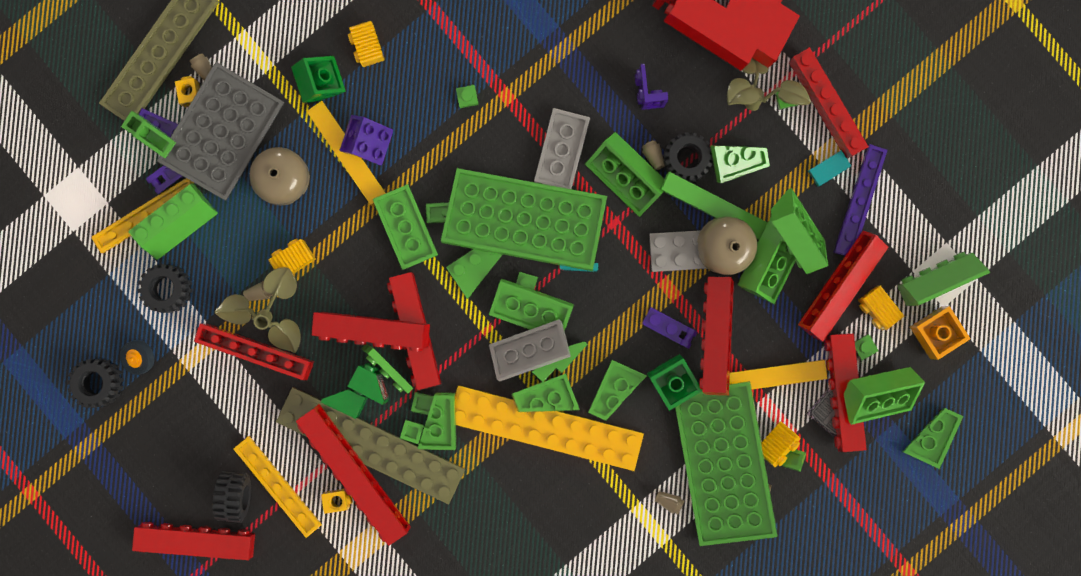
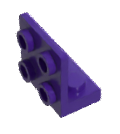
(648, 101)
(366, 139)

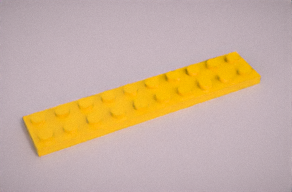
(548, 429)

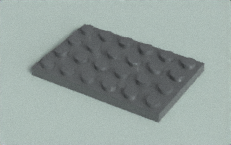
(221, 131)

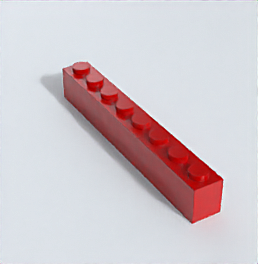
(353, 475)

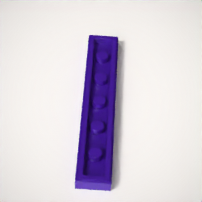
(860, 199)

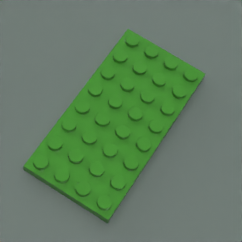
(524, 219)
(726, 467)

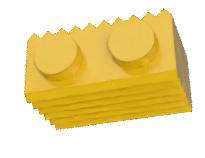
(366, 44)
(294, 257)
(880, 308)
(779, 444)

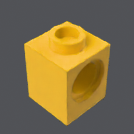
(181, 87)
(329, 505)

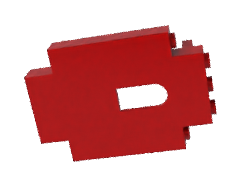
(736, 32)

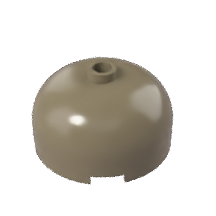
(291, 176)
(727, 245)

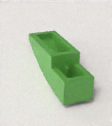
(148, 134)
(543, 372)

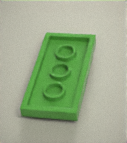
(405, 227)
(528, 307)

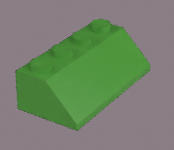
(626, 174)
(173, 222)
(799, 232)
(769, 268)
(941, 279)
(882, 394)

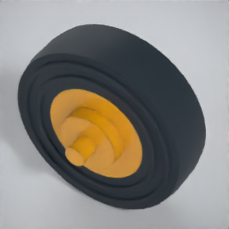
(137, 357)

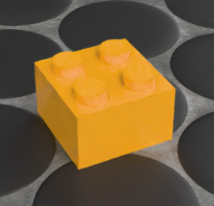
(940, 332)

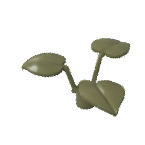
(743, 93)
(284, 334)

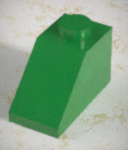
(348, 402)

